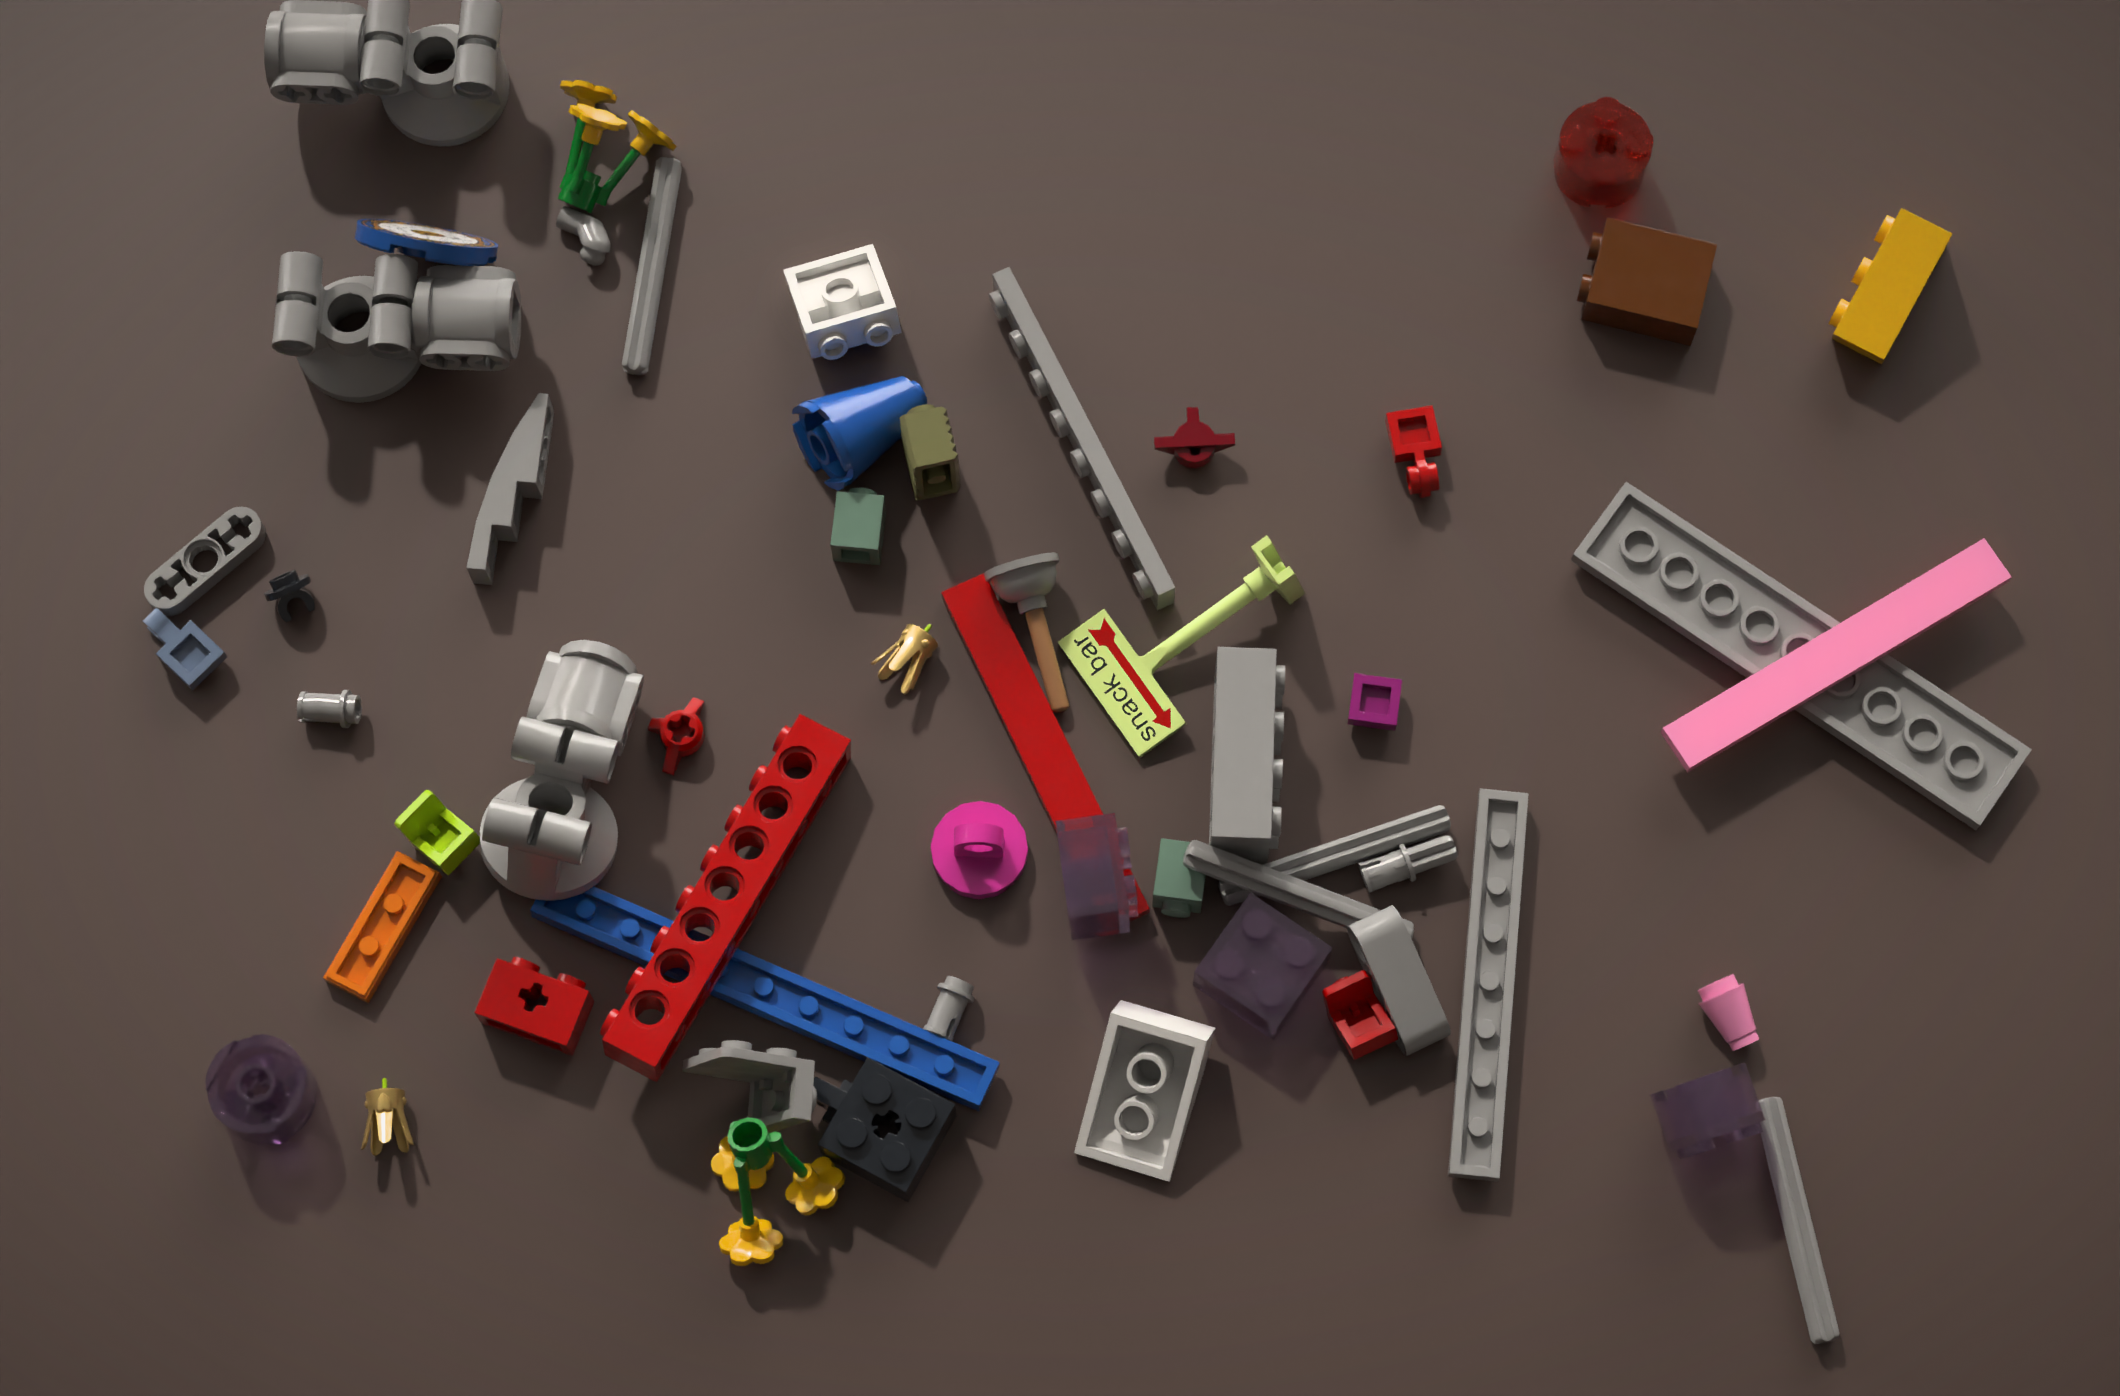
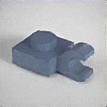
(185, 651)

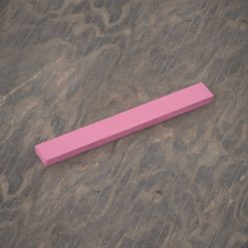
(1835, 655)

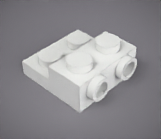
(843, 302)

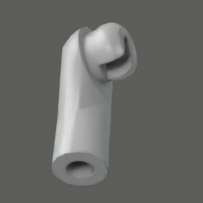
(590, 231)

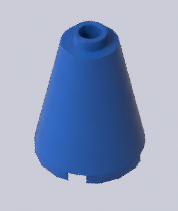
(854, 427)

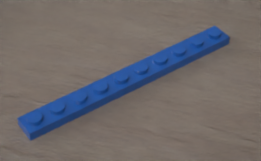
(786, 999)

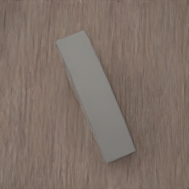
(516, 477)

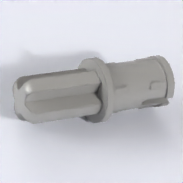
(1406, 863)

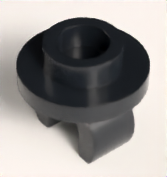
(287, 587)

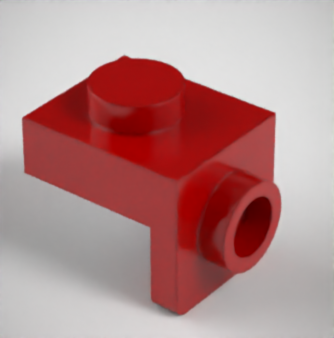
(1358, 1015)

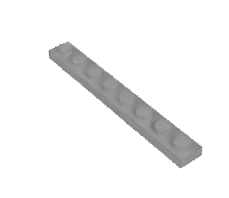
(1088, 454)
(1488, 985)

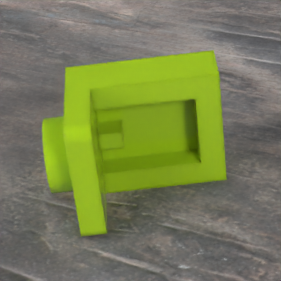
(437, 832)

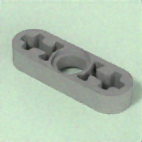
(204, 581)

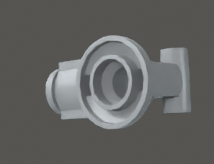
(341, 50)
(442, 320)
(572, 737)

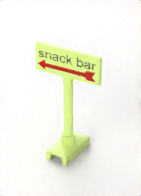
(1126, 680)

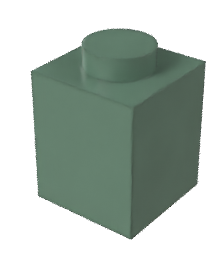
(858, 526)
(1176, 888)

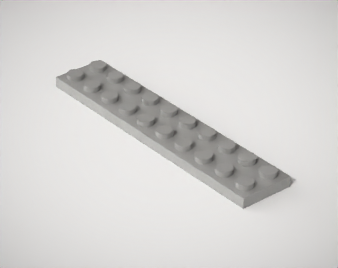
(1755, 620)

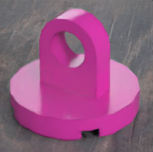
(979, 849)

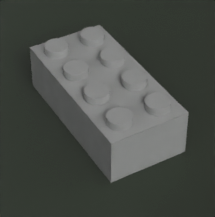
(1243, 752)

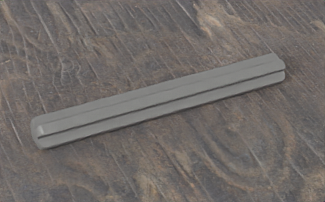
(651, 266)
(1352, 849)
(1277, 885)
(1797, 1223)

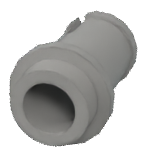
(329, 708)
(949, 1007)

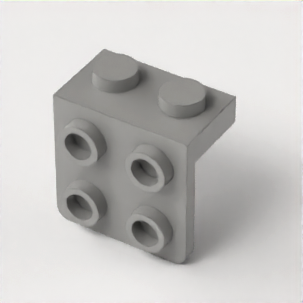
(779, 1082)

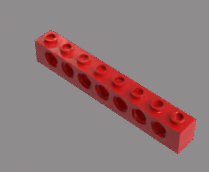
(651, 1047)

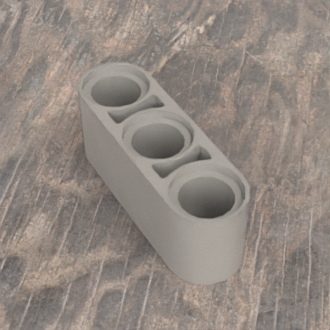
(1399, 979)

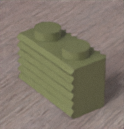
(930, 451)

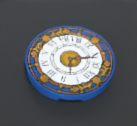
(426, 241)

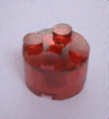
(1602, 153)

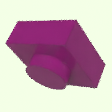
(1374, 701)

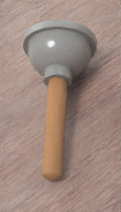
(1027, 583)

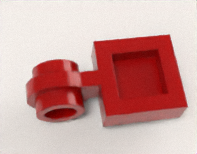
(1416, 437)

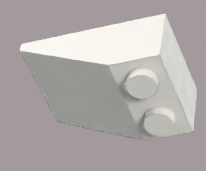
(1144, 1089)

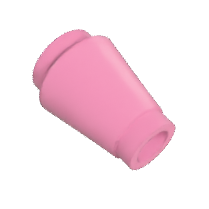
(1729, 1011)

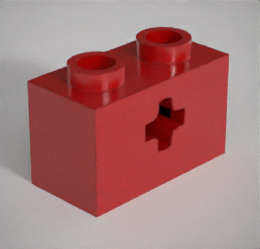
(554, 1025)

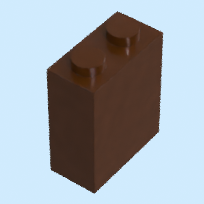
(1646, 281)

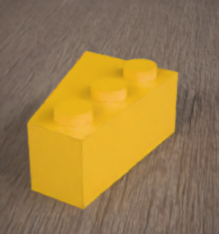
(1889, 284)

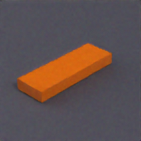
(382, 927)

